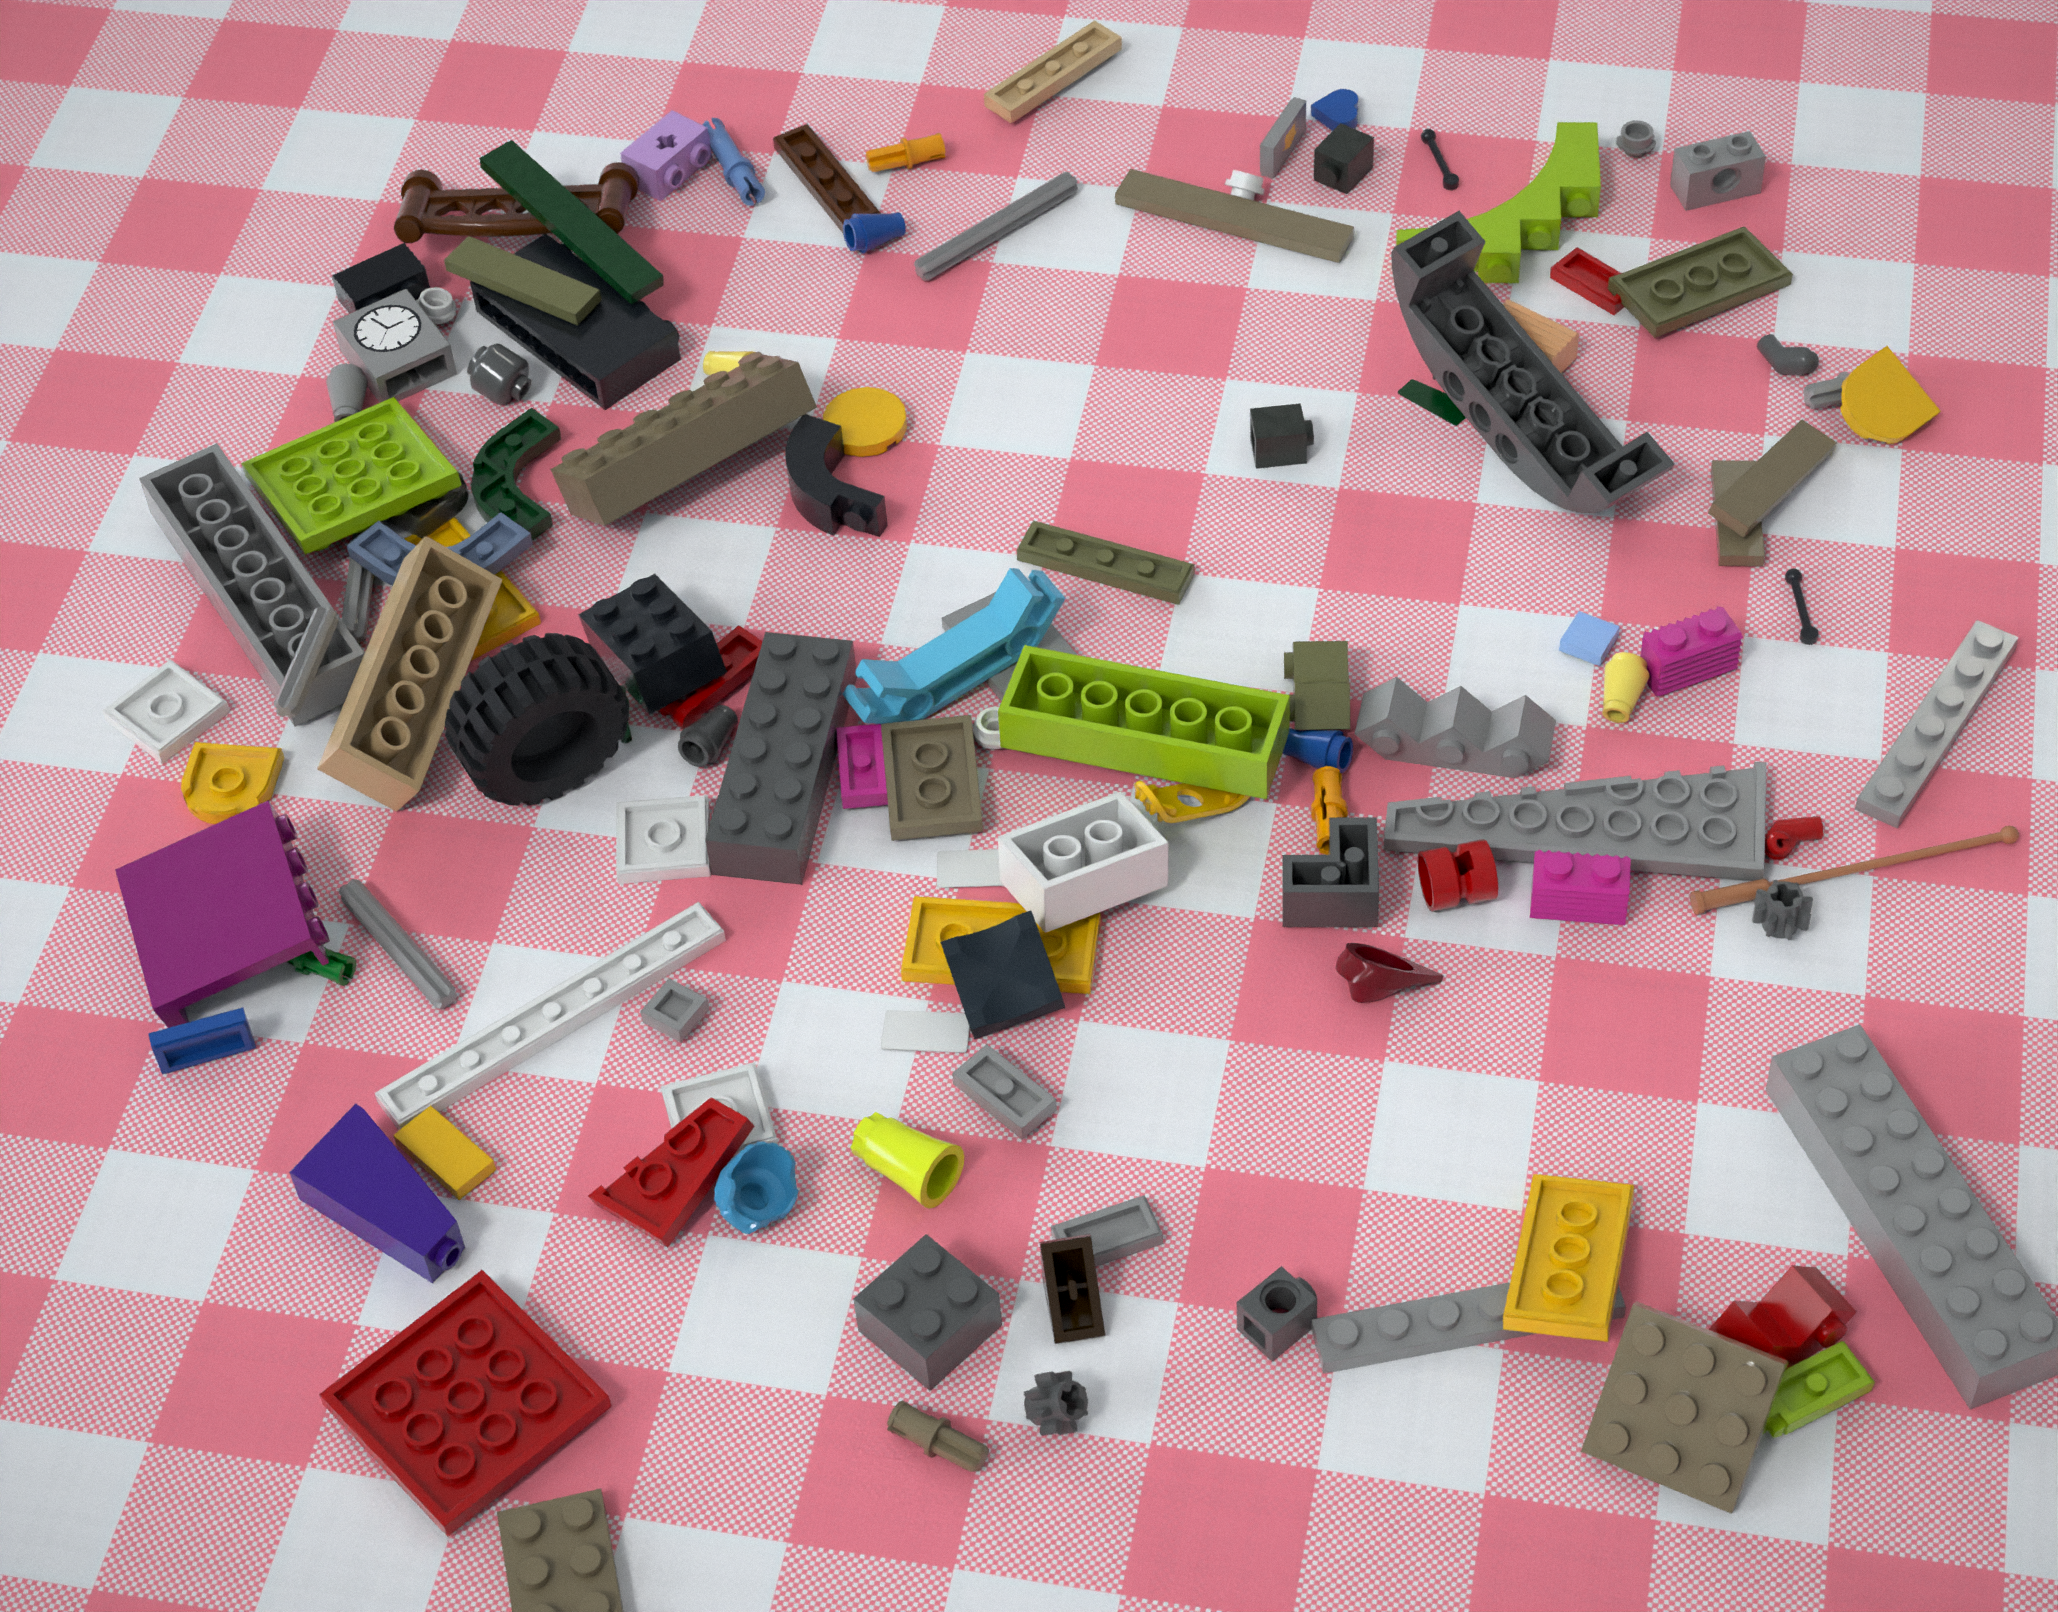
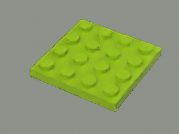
(350, 475)

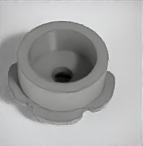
(1636, 138)

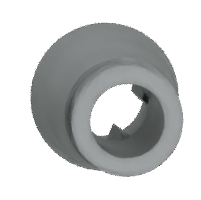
(346, 390)

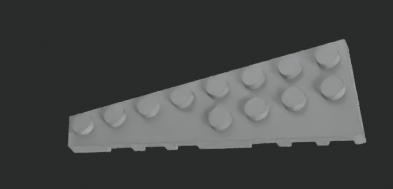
(1664, 825)

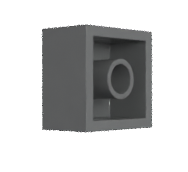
(928, 1312)

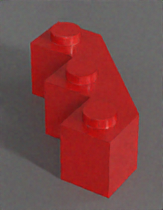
(1792, 1319)

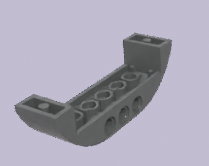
(1507, 380)

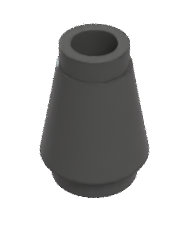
(707, 736)

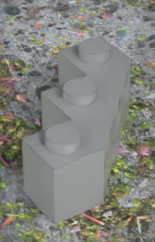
(1455, 730)

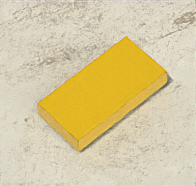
(444, 1152)

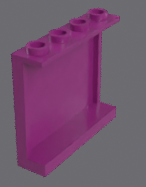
(220, 909)

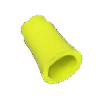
(909, 1158)

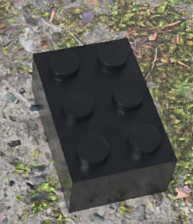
(653, 643)

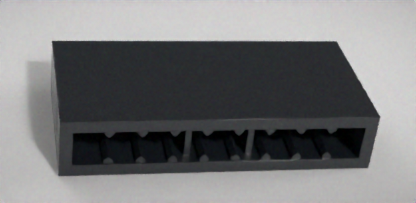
(604, 354)

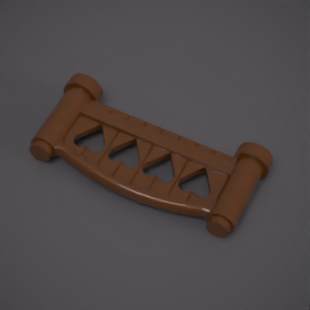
(427, 201)

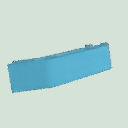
(960, 656)

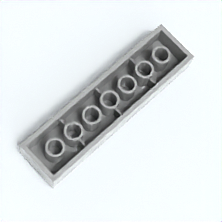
(248, 573)
(1916, 1216)

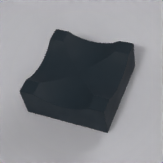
(1003, 975)

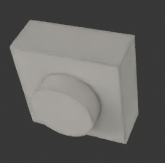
(674, 1010)

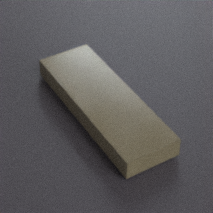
(1731, 547)

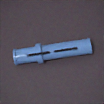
(737, 169)

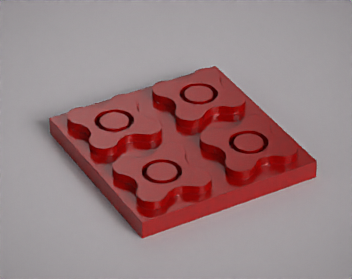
(465, 1402)

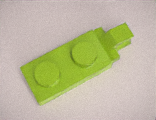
(1817, 1388)

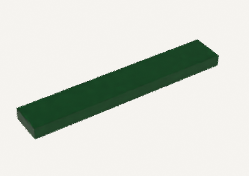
(572, 222)

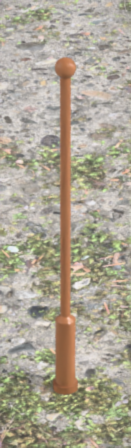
(1747, 891)

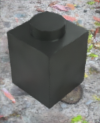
(1343, 158)
(1280, 435)

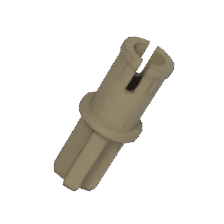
(937, 1437)

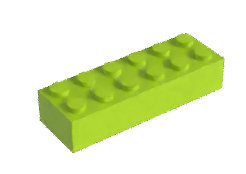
(1144, 721)

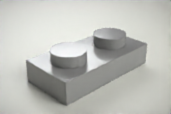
(1004, 1091)

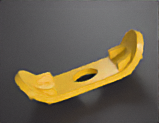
(1170, 809)

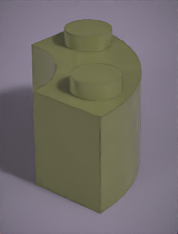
(1319, 684)

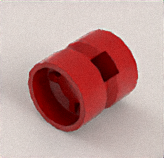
(1457, 875)

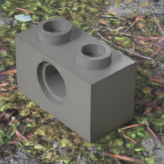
(1717, 170)

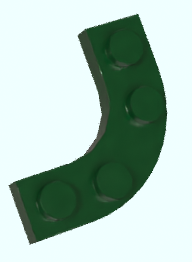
(500, 464)

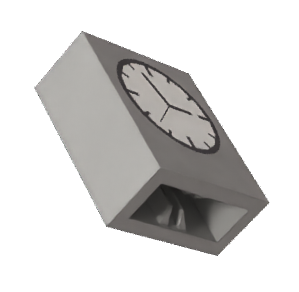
(395, 347)

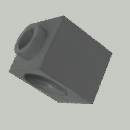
(1273, 1331)

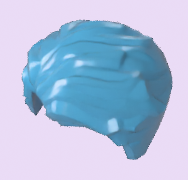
(757, 1187)

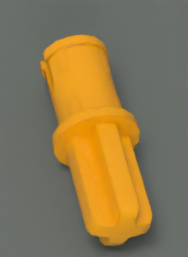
(906, 153)

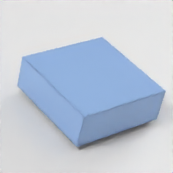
(1589, 638)

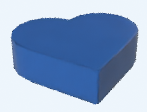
(1337, 108)

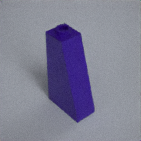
(378, 1196)

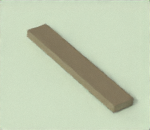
(1234, 215)

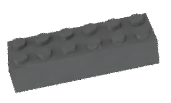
(781, 759)

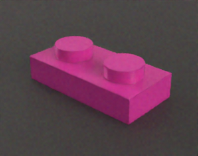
(861, 766)

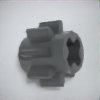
(1782, 909)
(1056, 1403)

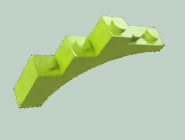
(1532, 218)

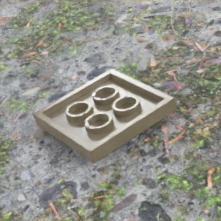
(1684, 1406)

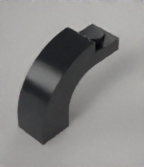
(823, 500)

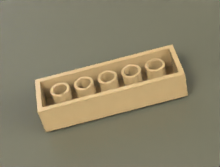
(410, 674)

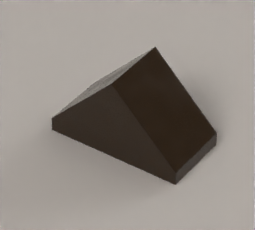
(1071, 1288)

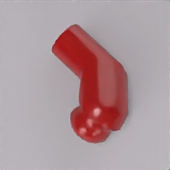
(1786, 834)

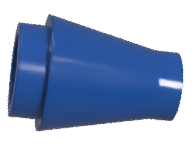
(869, 231)
(1320, 748)

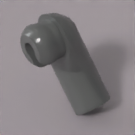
(1787, 359)

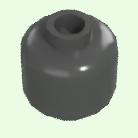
(499, 374)

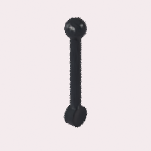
(1450, 180)
(1808, 633)

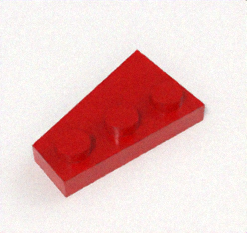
(673, 1179)

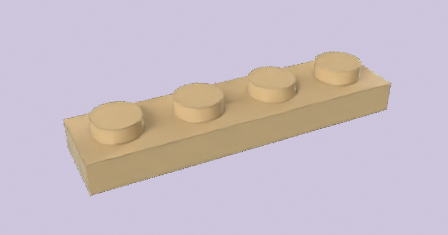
(1052, 71)

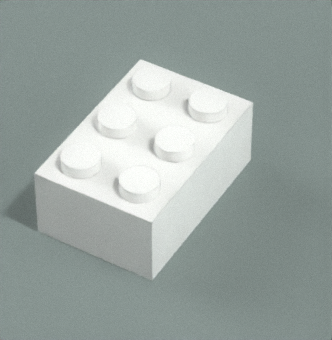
(1083, 861)

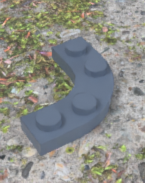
(490, 547)

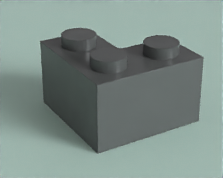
(1338, 886)

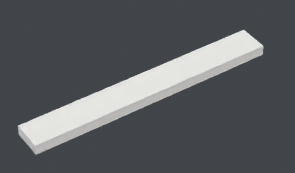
(551, 1016)

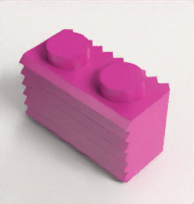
(1691, 650)
(1580, 887)

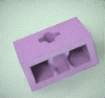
(668, 154)

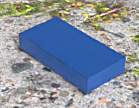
(202, 1040)

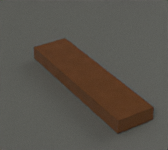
(822, 175)

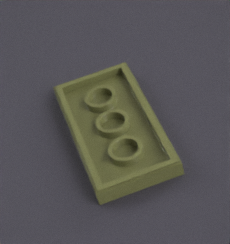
(1699, 281)

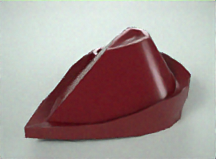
(1378, 973)

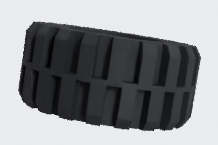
(536, 719)

